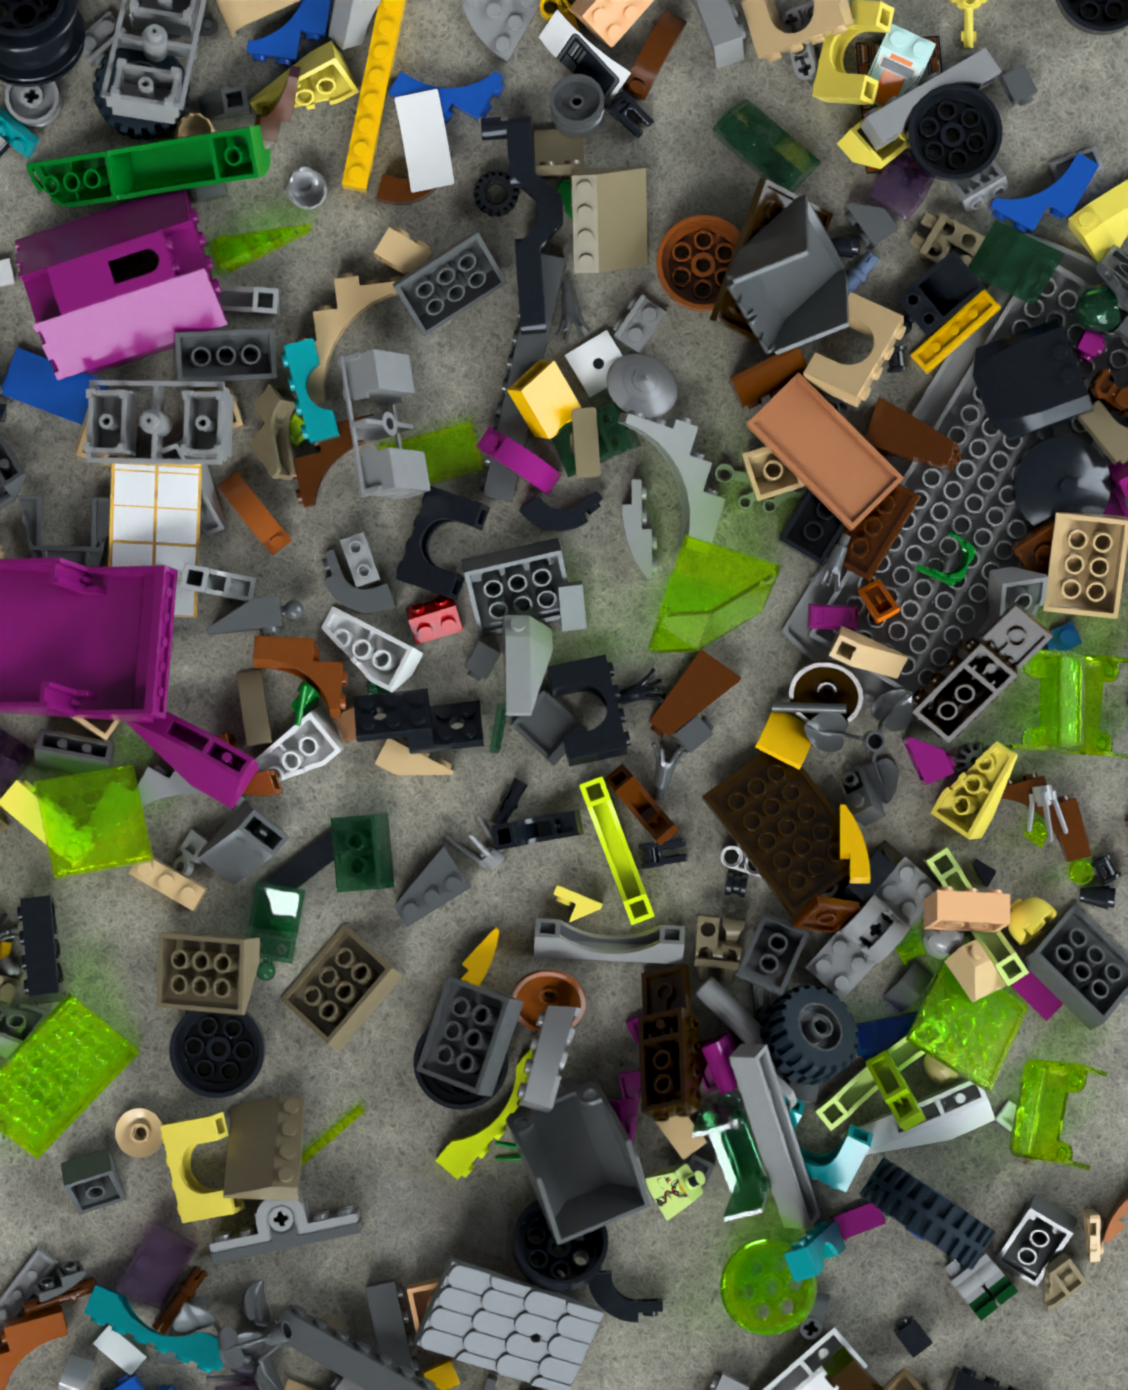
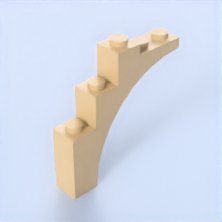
(331, 323)

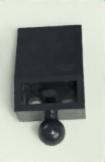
(940, 293)

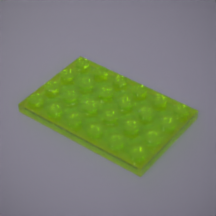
(59, 1074)

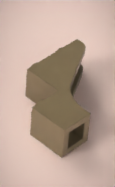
(273, 440)

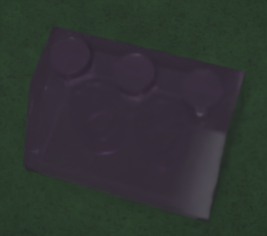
(157, 1266)

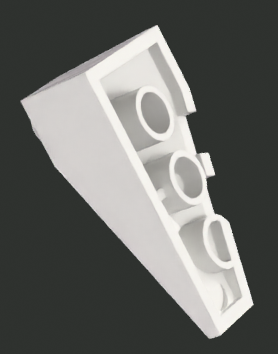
(375, 653)
(302, 747)

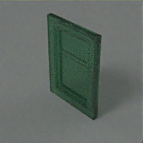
(1015, 262)

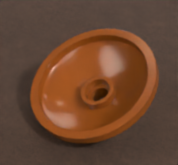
(533, 991)

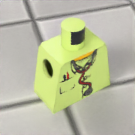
(675, 1188)

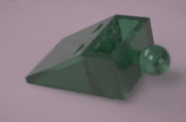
(607, 432)
(276, 921)

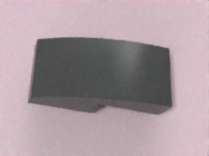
(67, 1276)

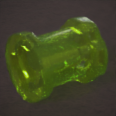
(914, 943)

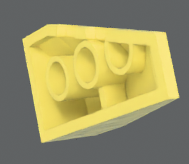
(321, 78)
(1102, 222)
(975, 795)

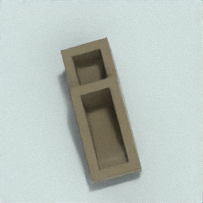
(254, 707)

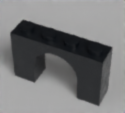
(437, 509)
(594, 677)

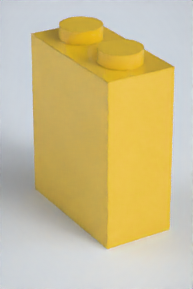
(544, 399)

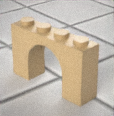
(773, 39)
(853, 381)

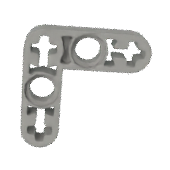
(804, 17)

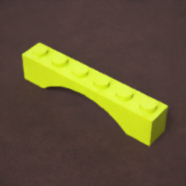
(616, 850)
(462, 1152)

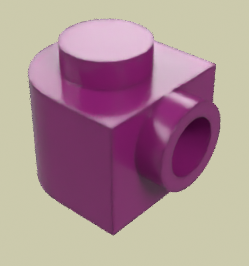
(1089, 345)

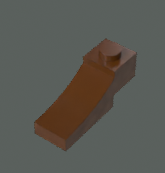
(280, 109)

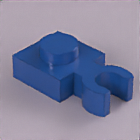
(1064, 638)

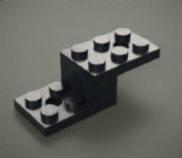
(412, 717)

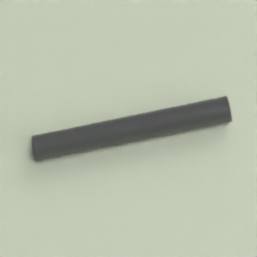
(809, 707)

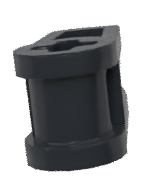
(629, 106)
(657, 859)

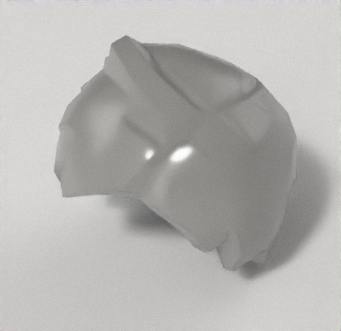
(306, 188)
(942, 942)

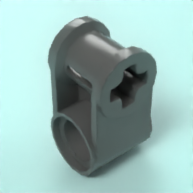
(816, 1316)

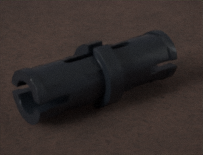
(509, 802)

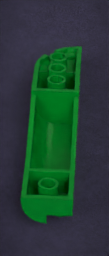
(153, 167)

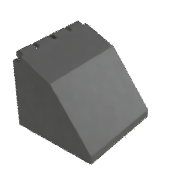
(791, 281)

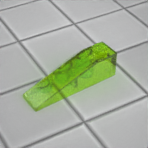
(245, 248)

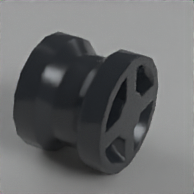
(735, 884)

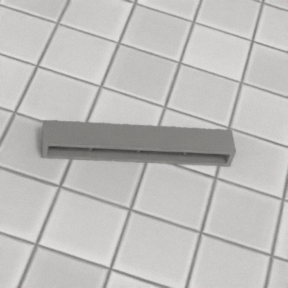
(775, 1135)

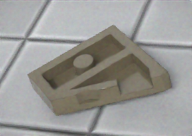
(1060, 1281)

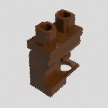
(1109, 392)

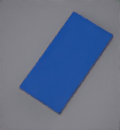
(34, 383)

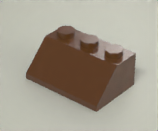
(767, 377)

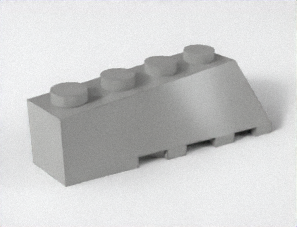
(547, 1057)

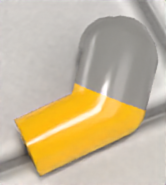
(7, 965)

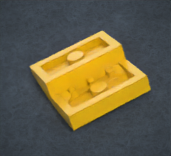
(784, 739)

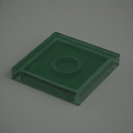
(498, 729)

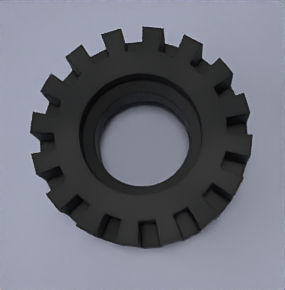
(487, 206)

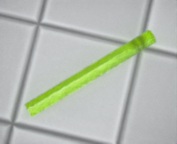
(332, 1134)

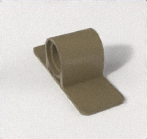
(585, 442)

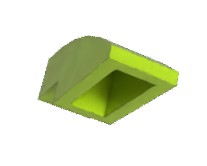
(895, 1091)

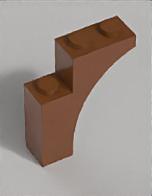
(301, 659)
(25, 1334)

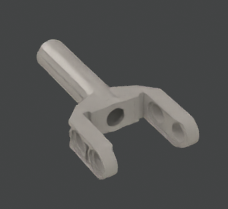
(738, 1021)

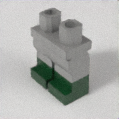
(970, 1284)

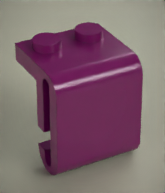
(719, 1073)

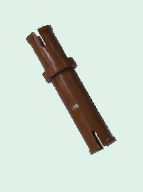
(186, 1291)
(31, 1306)

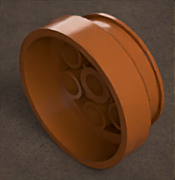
(684, 234)

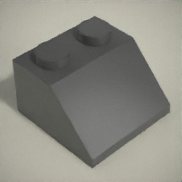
(92, 1181)

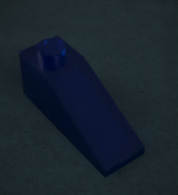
(879, 1034)

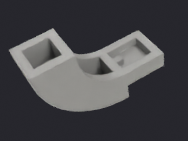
(217, 583)

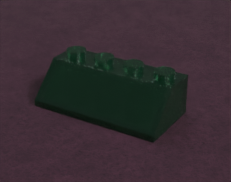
(765, 146)

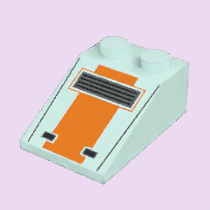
(899, 63)

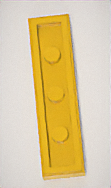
(955, 331)

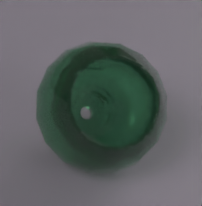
(1098, 308)

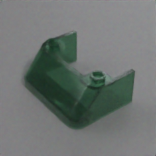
(736, 1157)

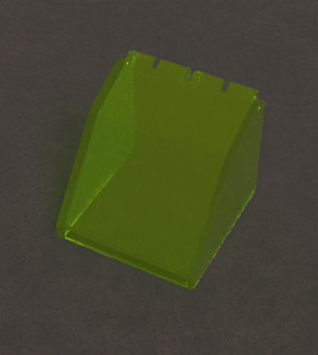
(709, 596)

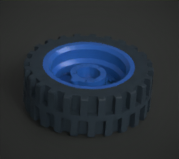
(927, 1213)

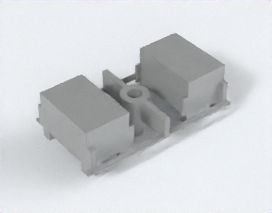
(151, 91)
(383, 378)
(114, 423)

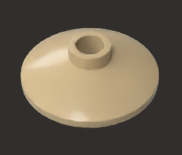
(127, 1135)

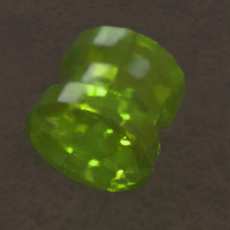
(1037, 835)
(1084, 873)

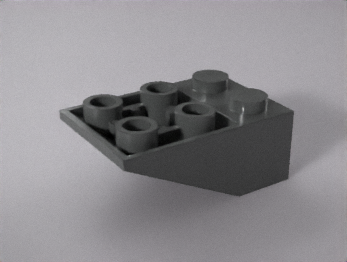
(243, 844)

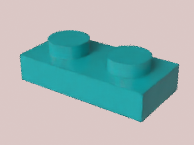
(17, 135)

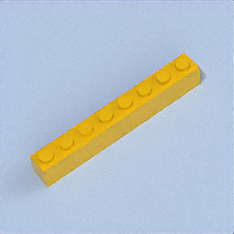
(373, 95)

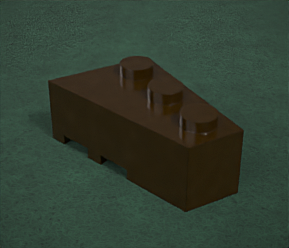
(848, 1373)

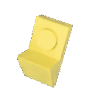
(583, 904)

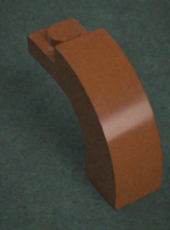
(254, 512)

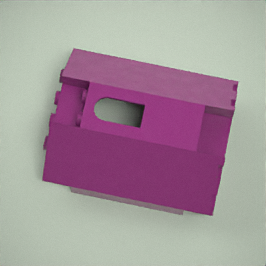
(101, 324)

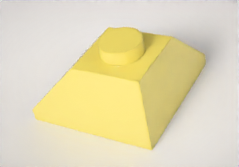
(861, 151)

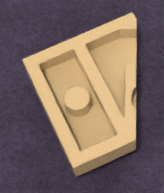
(1092, 1228)

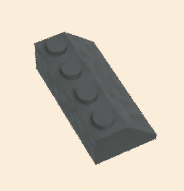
(225, 355)

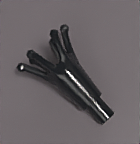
(641, 691)

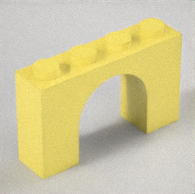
(832, 81)
(193, 1198)

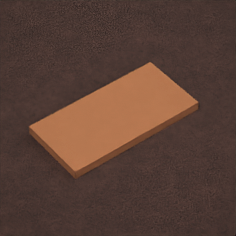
(824, 451)

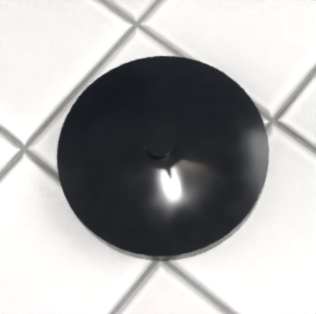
(1060, 477)

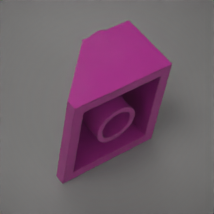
(929, 761)

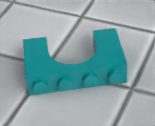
(839, 1165)

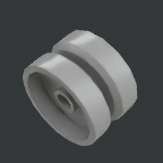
(39, 113)

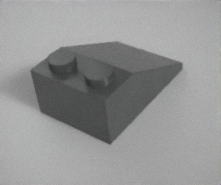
(772, 953)
(1036, 1239)

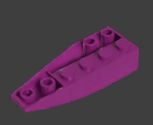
(199, 757)

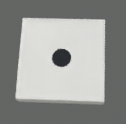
(593, 361)

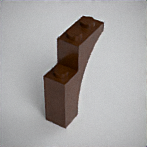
(313, 467)
(1075, 842)

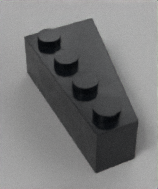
(40, 949)

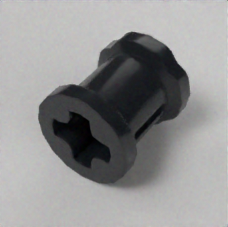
(901, 366)
(1105, 860)

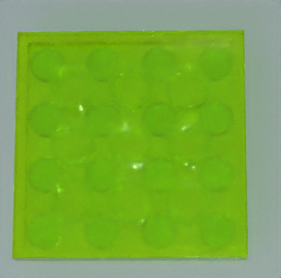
(93, 821)
(965, 1034)

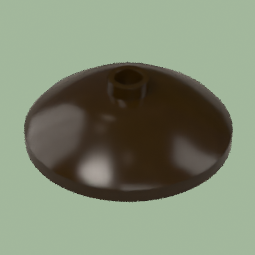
(809, 687)

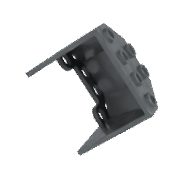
(578, 1160)

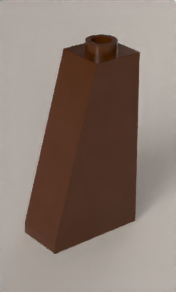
(906, 437)
(694, 691)

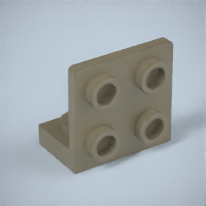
(557, 154)

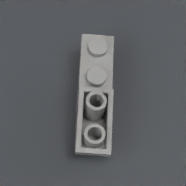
(639, 540)

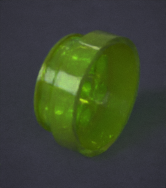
(745, 1312)

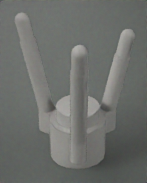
(1042, 796)
(490, 857)

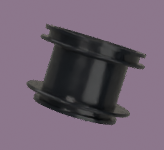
(39, 40)

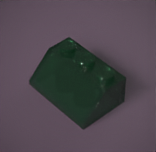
(362, 852)

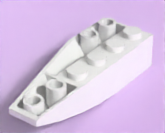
(947, 1114)
(807, 1371)

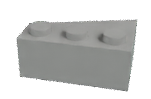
(722, 30)

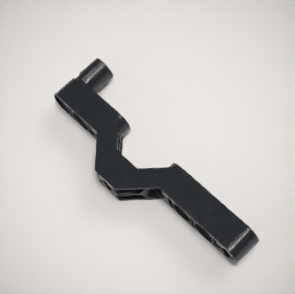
(549, 214)

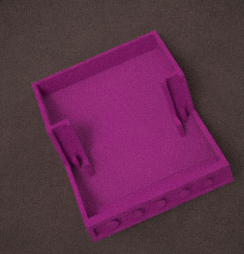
(85, 639)

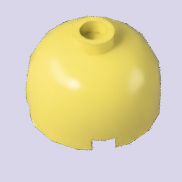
(1028, 918)

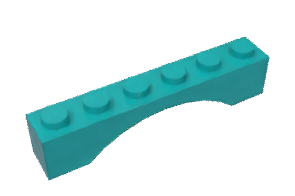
(114, 1309)

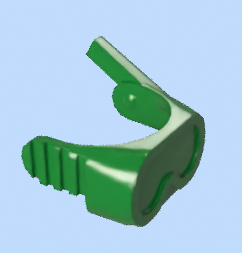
(959, 572)
(304, 702)

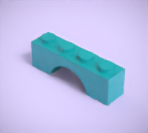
(303, 360)
(807, 1254)

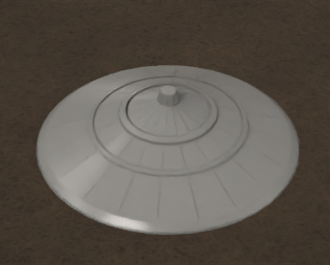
(642, 385)

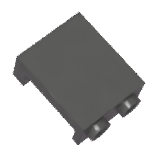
(547, 727)

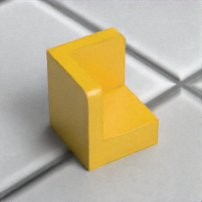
(442, 1374)

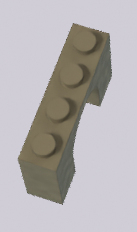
(1106, 432)

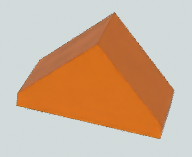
(878, 601)

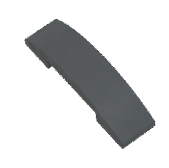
(705, 1157)

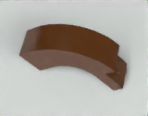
(654, 54)
(398, 192)
(641, 804)

